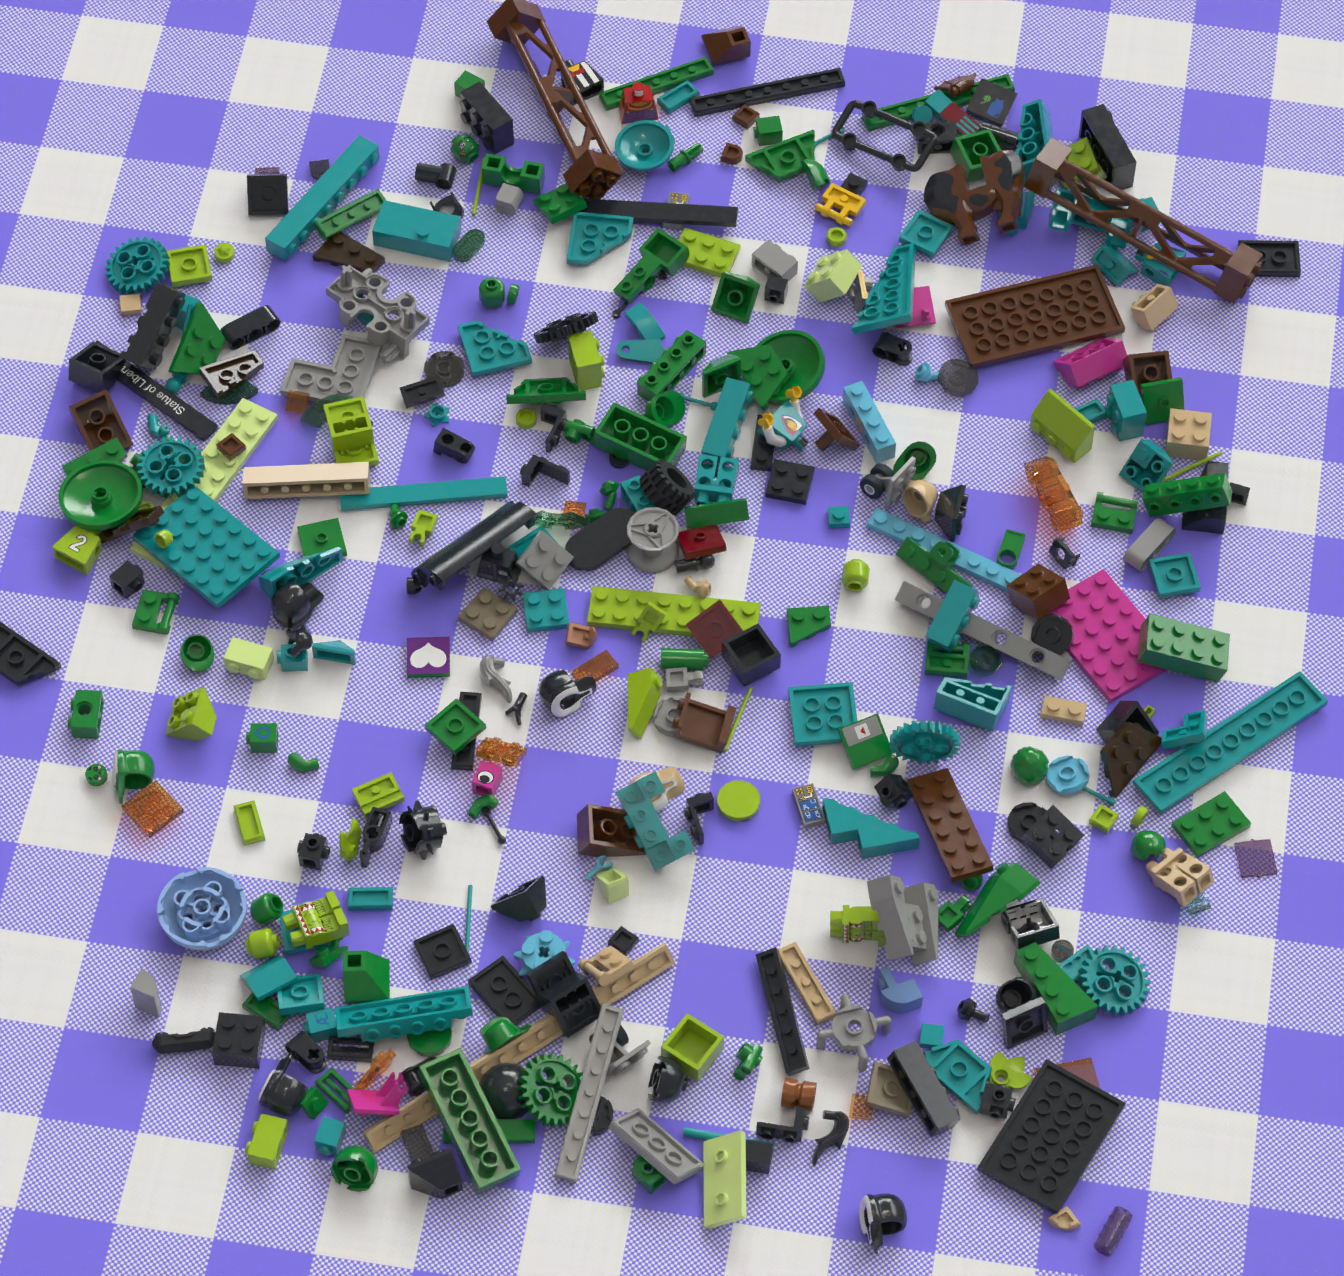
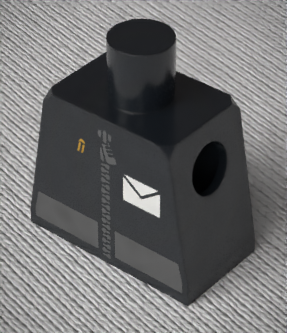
(498, 564)

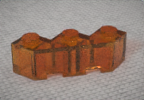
(1054, 493)

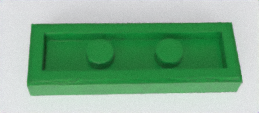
(716, 513)

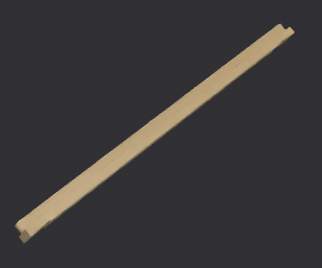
(519, 1047)

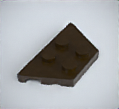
(1127, 754)

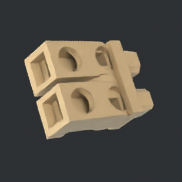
(1180, 875)

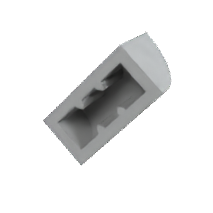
(146, 993)

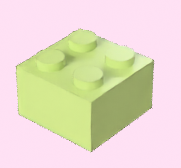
(833, 275)

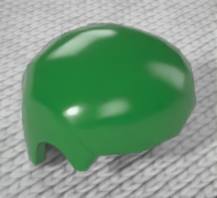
(1147, 843)

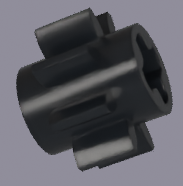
(516, 591)

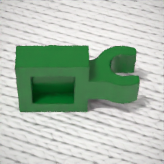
(952, 914)
(325, 955)

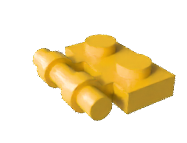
(843, 200)

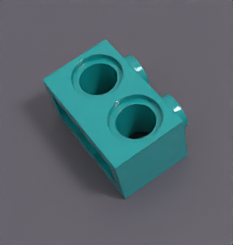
(634, 496)

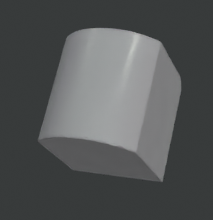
(508, 199)

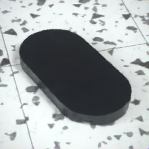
(600, 540)

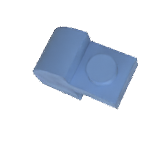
(898, 997)

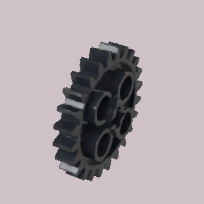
(570, 325)

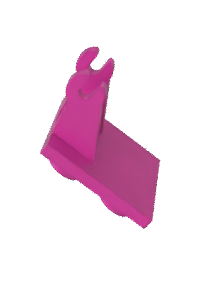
(922, 308)
(381, 1101)

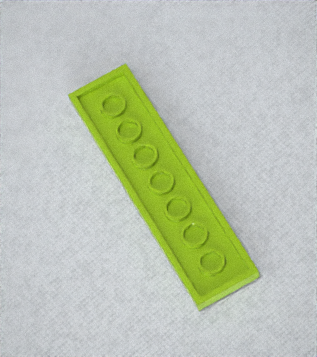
(622, 607)

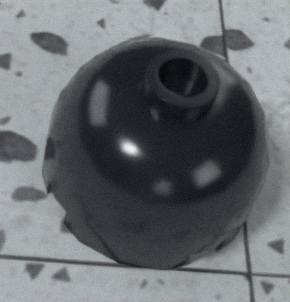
(667, 1080)

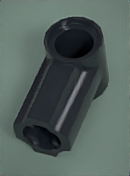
(440, 175)

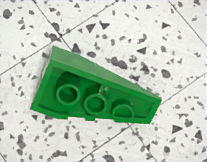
(1001, 888)

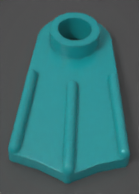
(641, 350)

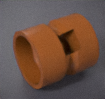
(798, 1094)

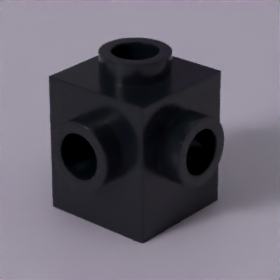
(893, 791)
(313, 851)
(997, 1101)

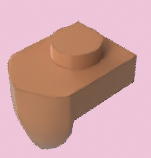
(580, 636)

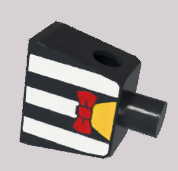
(586, 79)

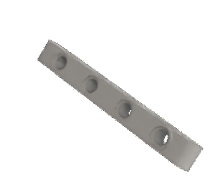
(988, 632)

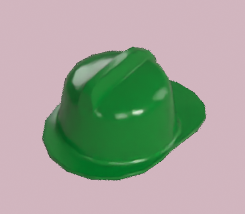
(665, 408)
(925, 459)
(499, 1031)

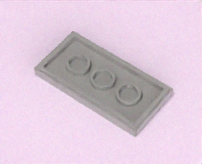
(656, 1146)

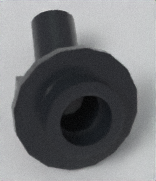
(966, 1010)

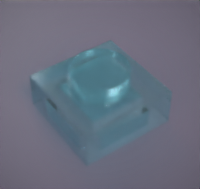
(1199, 904)

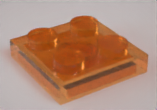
(152, 809)

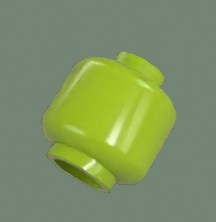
(855, 575)
(262, 943)

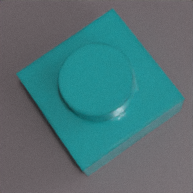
(838, 517)

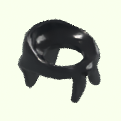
(451, 199)

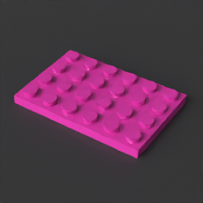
(1106, 636)

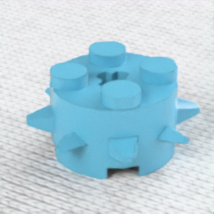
(539, 949)

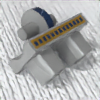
(858, 290)

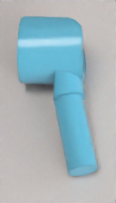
(599, 866)

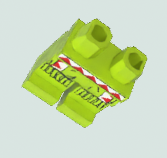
(317, 922)
(856, 924)

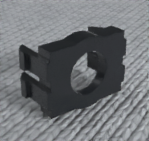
(1070, 558)

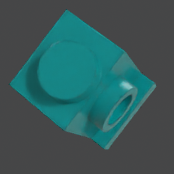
(292, 663)

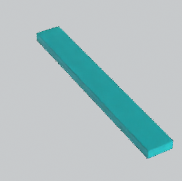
(427, 493)

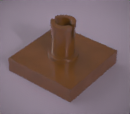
(835, 431)

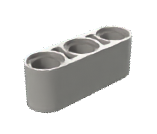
(1149, 544)

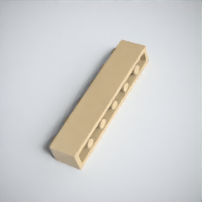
(306, 480)

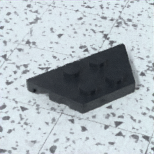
(21, 659)

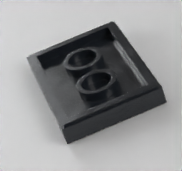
(1278, 257)
(505, 991)

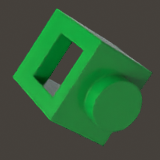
(648, 1180)

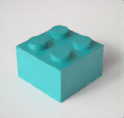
(1125, 410)

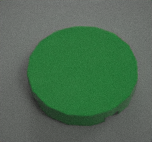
(430, 1042)

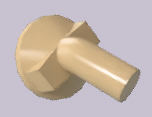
(702, 587)

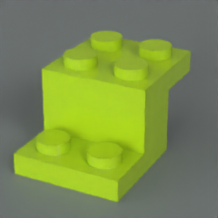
(351, 431)

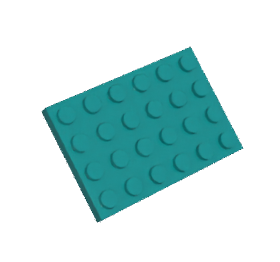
(208, 547)

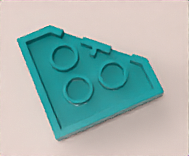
(596, 235)
(491, 349)

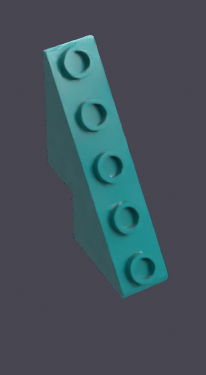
(872, 834)

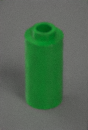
(691, 658)

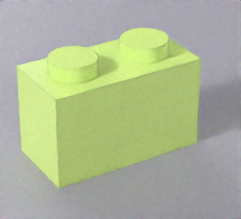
(248, 658)

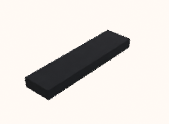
(465, 758)

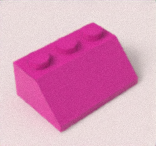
(1091, 362)

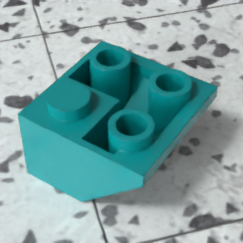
(1146, 465)

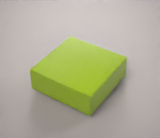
(1103, 818)

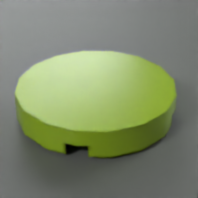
(738, 800)

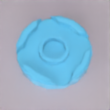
(1067, 775)

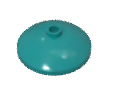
(641, 138)

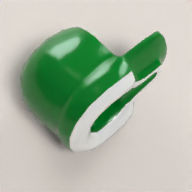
(131, 771)

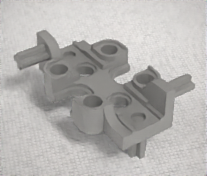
(382, 328)

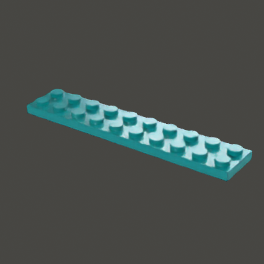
(1230, 742)

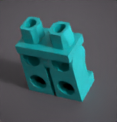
(714, 488)

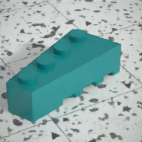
(728, 419)

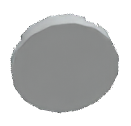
(664, 715)

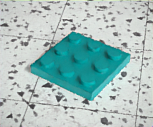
(820, 711)

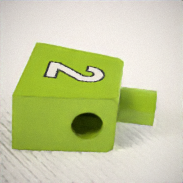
(79, 549)

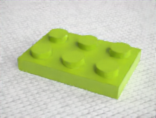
(709, 253)

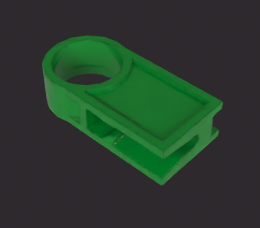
(1011, 546)

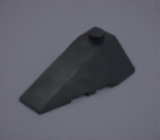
(1211, 519)

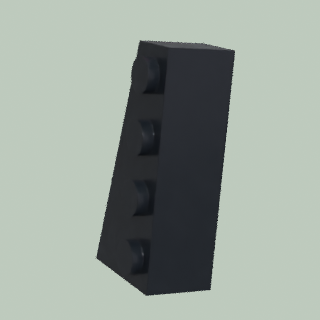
(154, 327)

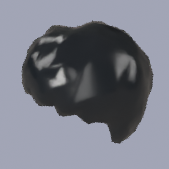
(1014, 994)

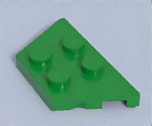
(784, 158)
(199, 343)
(763, 371)
(546, 390)

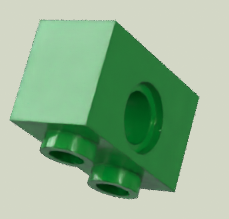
(86, 725)

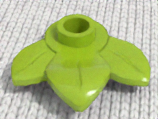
(349, 841)
(1010, 1070)

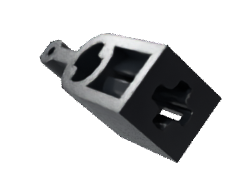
(376, 828)

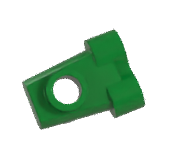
(578, 430)
(750, 1059)

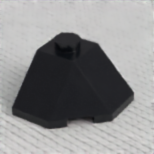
(523, 902)

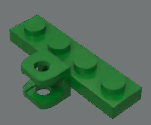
(933, 564)

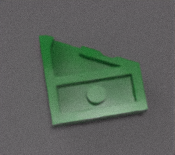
(807, 622)

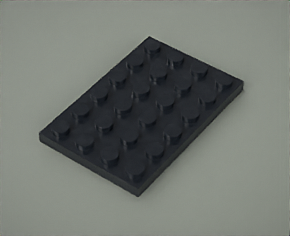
(1051, 1137)

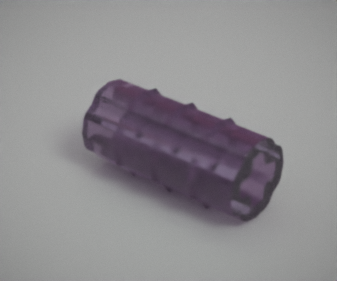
(1113, 1231)

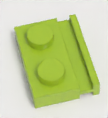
(378, 793)

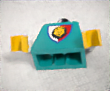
(785, 424)

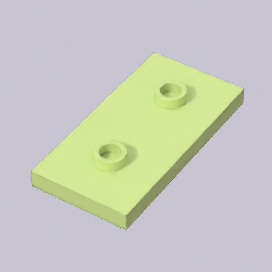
(724, 1179)

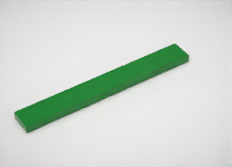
(905, 109)

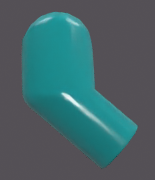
(155, 428)

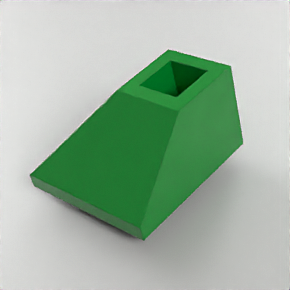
(365, 977)

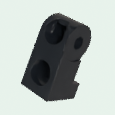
(453, 446)

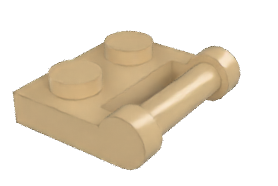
(610, 961)

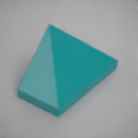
(334, 651)

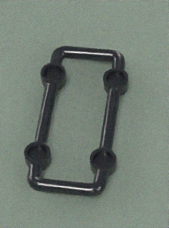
(897, 161)

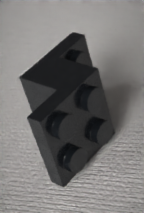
(564, 994)

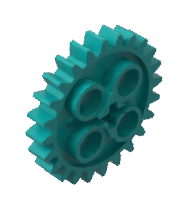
(137, 265)
(170, 466)
(925, 742)
(1114, 980)

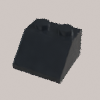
(95, 367)
(1125, 712)

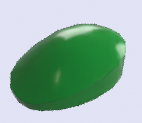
(197, 653)

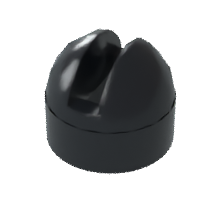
(412, 586)

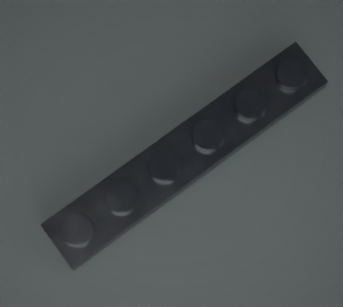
(782, 1011)

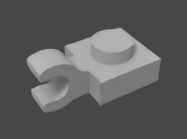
(679, 678)

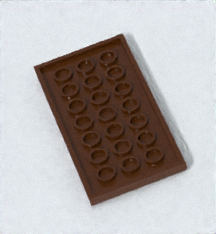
(1034, 316)

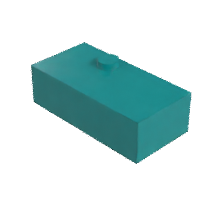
(416, 230)

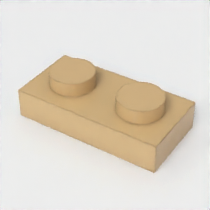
(1063, 710)

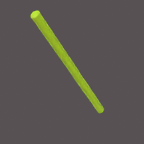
(477, 192)
(1192, 466)
(738, 717)

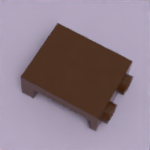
(703, 724)

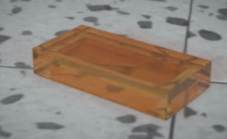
(598, 667)

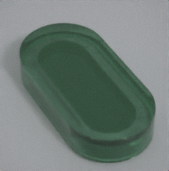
(469, 245)

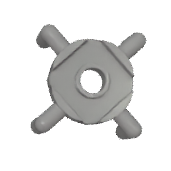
(850, 1040)

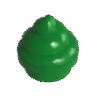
(972, 883)

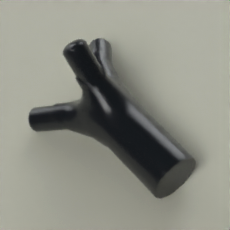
(517, 707)

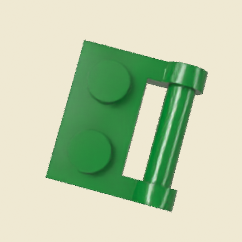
(1113, 518)
(149, 609)
(947, 663)

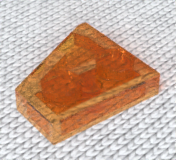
(378, 1066)

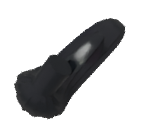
(301, 637)
(835, 1137)

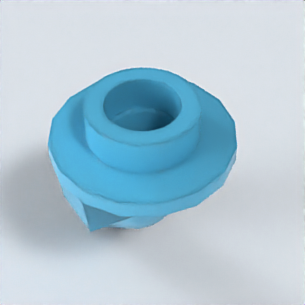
(923, 373)

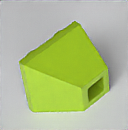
(192, 716)

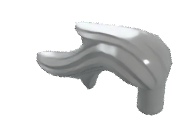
(491, 676)

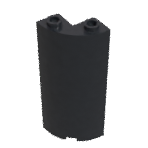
(473, 544)

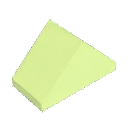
(613, 884)

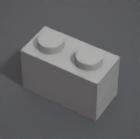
(773, 261)

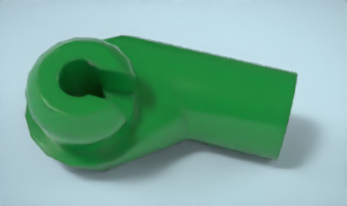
(301, 764)
(487, 800)

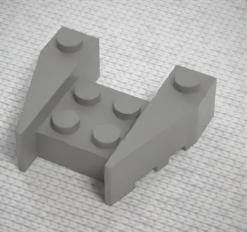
(906, 918)

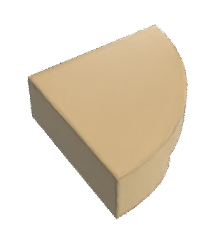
(1064, 1220)

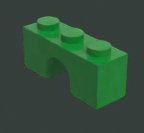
(497, 171)

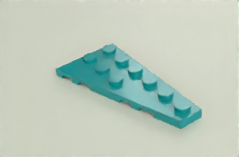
(892, 296)

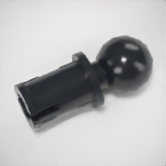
(692, 564)

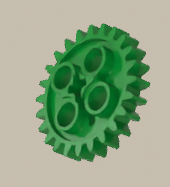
(550, 1089)

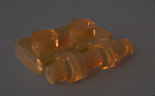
(496, 750)

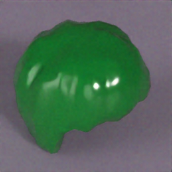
(1029, 766)

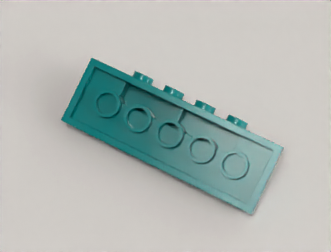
(403, 1014)

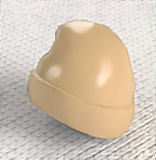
(920, 499)

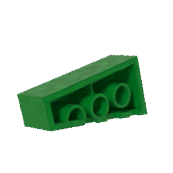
(1065, 1001)

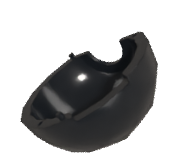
(501, 1091)

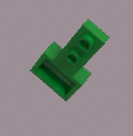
(657, 254)

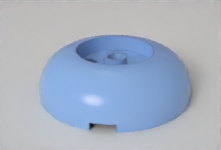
(197, 895)

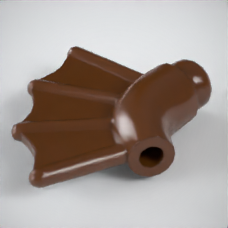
(957, 85)

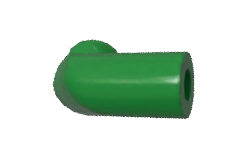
(888, 766)

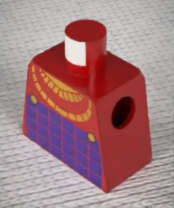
(637, 104)

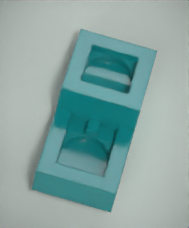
(644, 323)

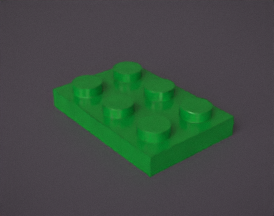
(1211, 824)

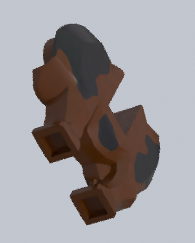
(953, 202)

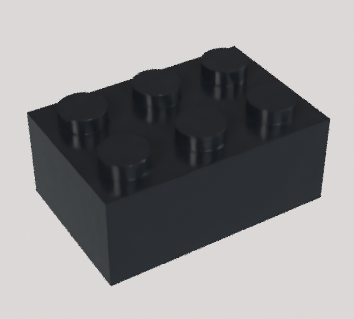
(486, 118)

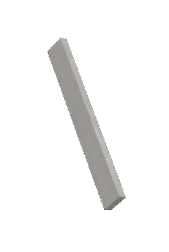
(589, 1093)

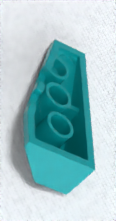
(299, 570)

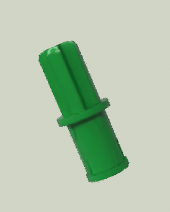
(684, 157)

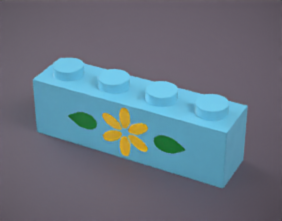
(869, 422)

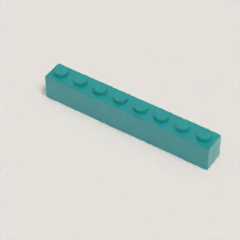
(322, 197)

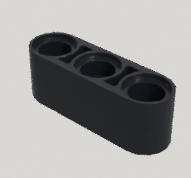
(250, 327)

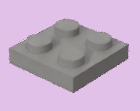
(544, 560)

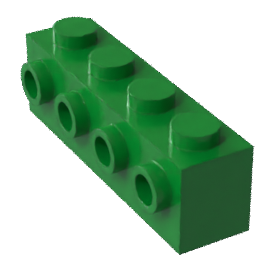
(672, 365)
(1181, 495)

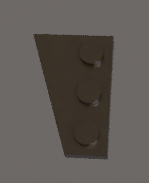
(347, 251)

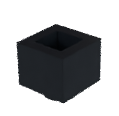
(776, 289)

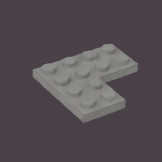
(347, 374)

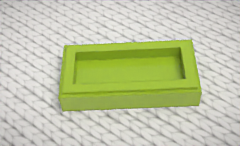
(249, 823)

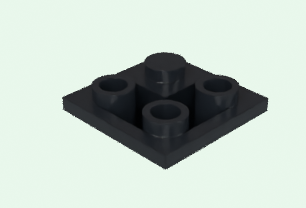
(951, 510)
(435, 1175)

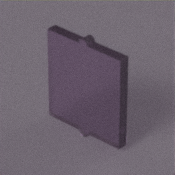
(1255, 858)

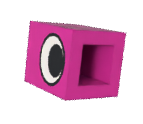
(487, 778)

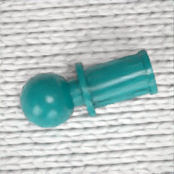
(174, 384)

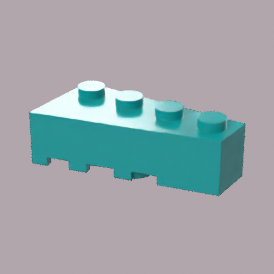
(1034, 132)

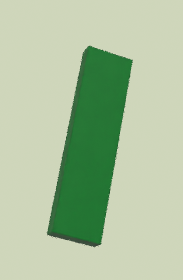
(350, 214)
(515, 1131)

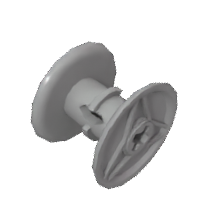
(653, 539)

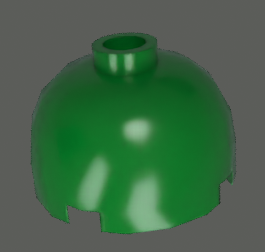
(355, 1168)

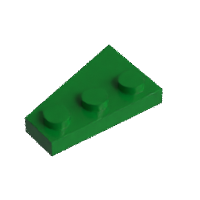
(110, 450)

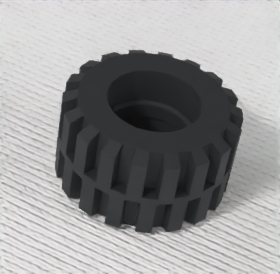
(667, 487)

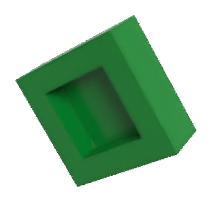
(313, 1102)

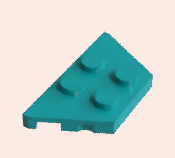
(960, 1072)

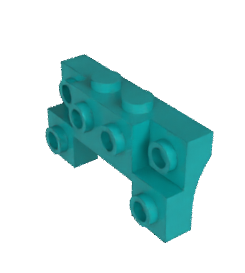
(1061, 218)
(647, 824)

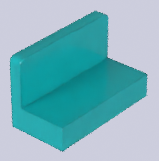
(1113, 264)

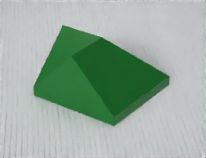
(735, 296)
(716, 372)

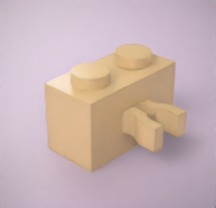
(1154, 307)

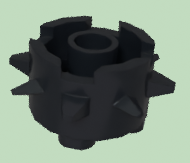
(422, 829)

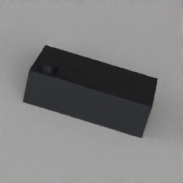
(1108, 146)

